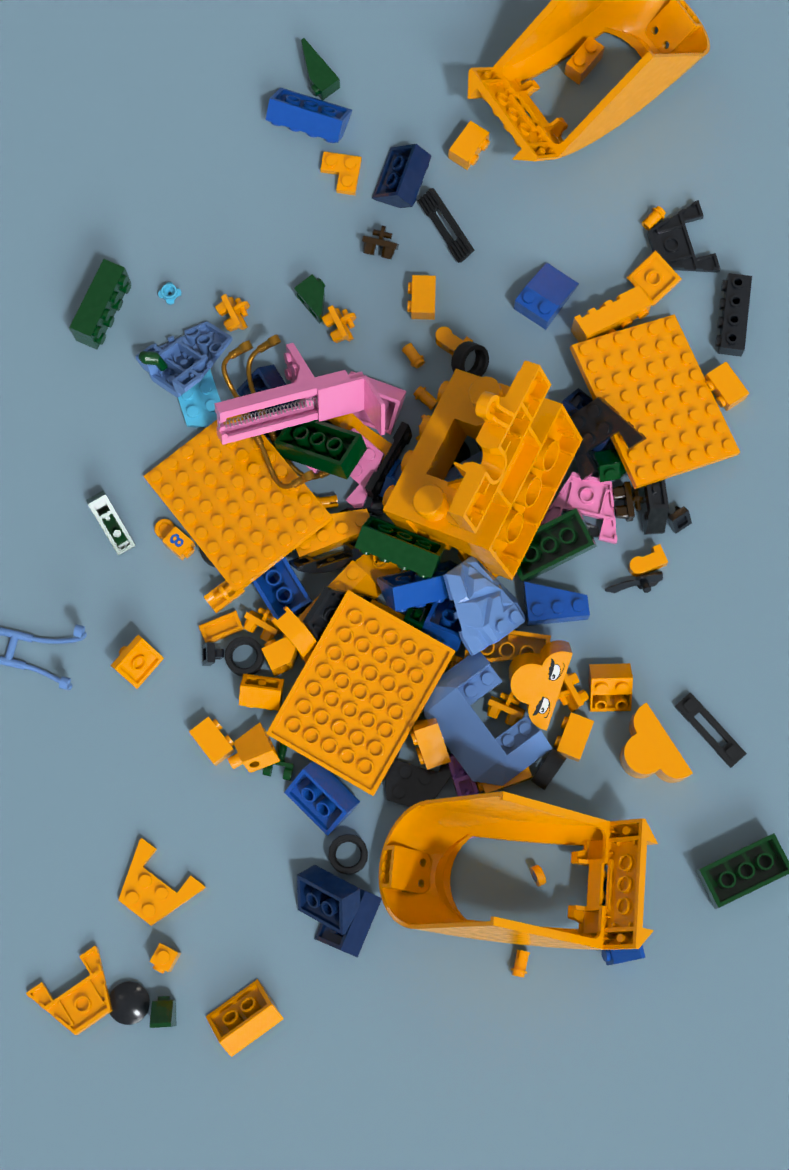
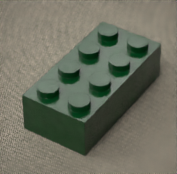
(100, 304)
(322, 447)
(556, 544)
(400, 547)
(744, 871)

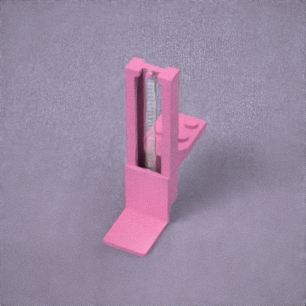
(319, 400)

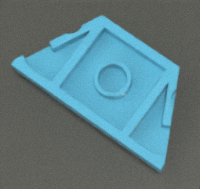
(199, 402)

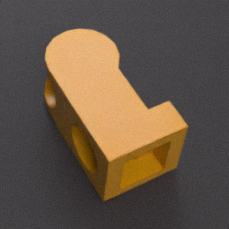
(447, 340)
(648, 563)

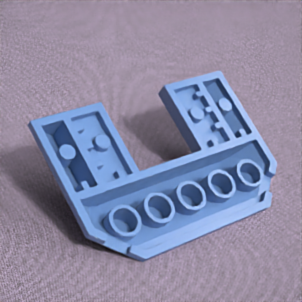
(466, 736)

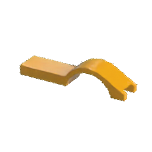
(351, 421)
(296, 633)

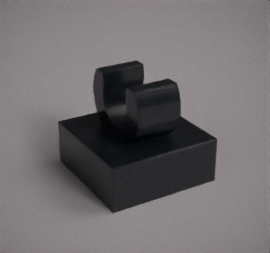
(679, 519)
(210, 654)

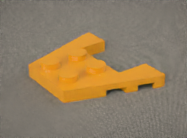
(148, 894)
(82, 1003)

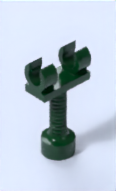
(288, 771)

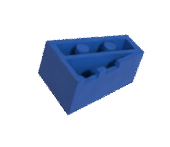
(553, 605)

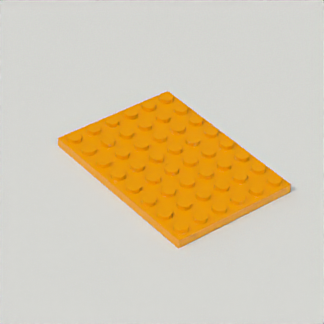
(663, 393)
(235, 505)
(360, 692)

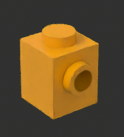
(164, 958)

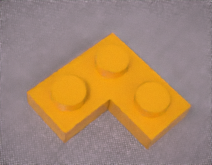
(346, 167)

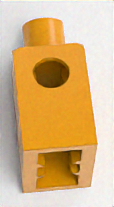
(254, 750)

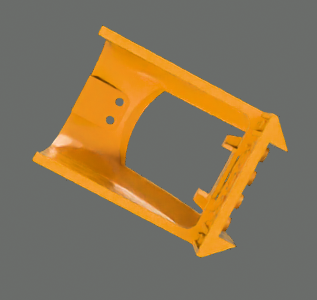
(558, 35)
(439, 828)

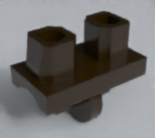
(388, 247)
(627, 510)

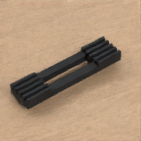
(461, 246)
(401, 438)
(690, 707)

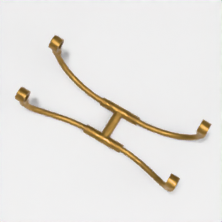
(242, 348)

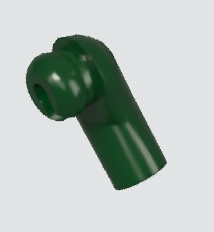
(153, 358)

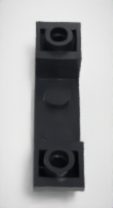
(657, 508)

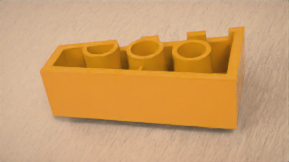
(612, 315)
(341, 529)
(514, 645)

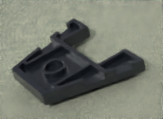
(674, 245)
(596, 424)
(324, 609)
(413, 784)

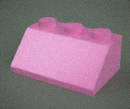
(393, 399)

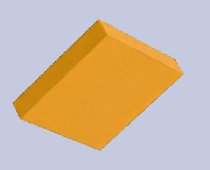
(654, 277)

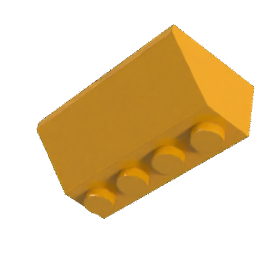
(352, 579)

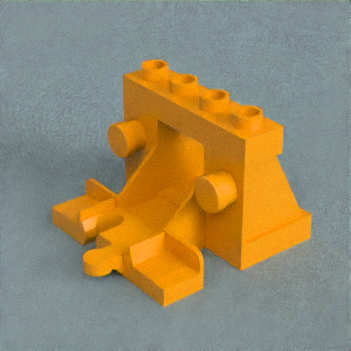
(504, 498)

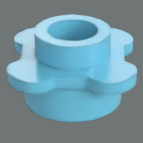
(169, 287)

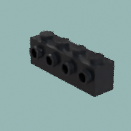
(734, 314)

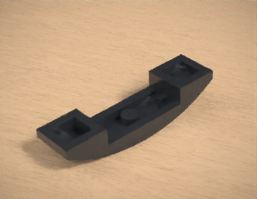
(328, 563)

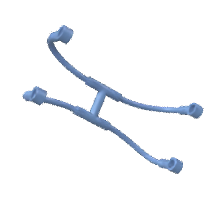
(64, 682)

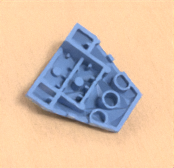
(187, 357)
(482, 605)

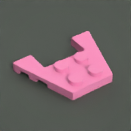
(362, 472)
(591, 498)

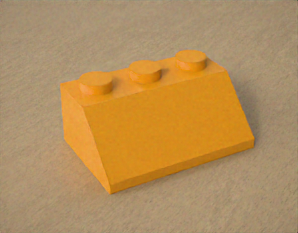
(244, 1018)

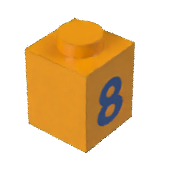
(179, 543)

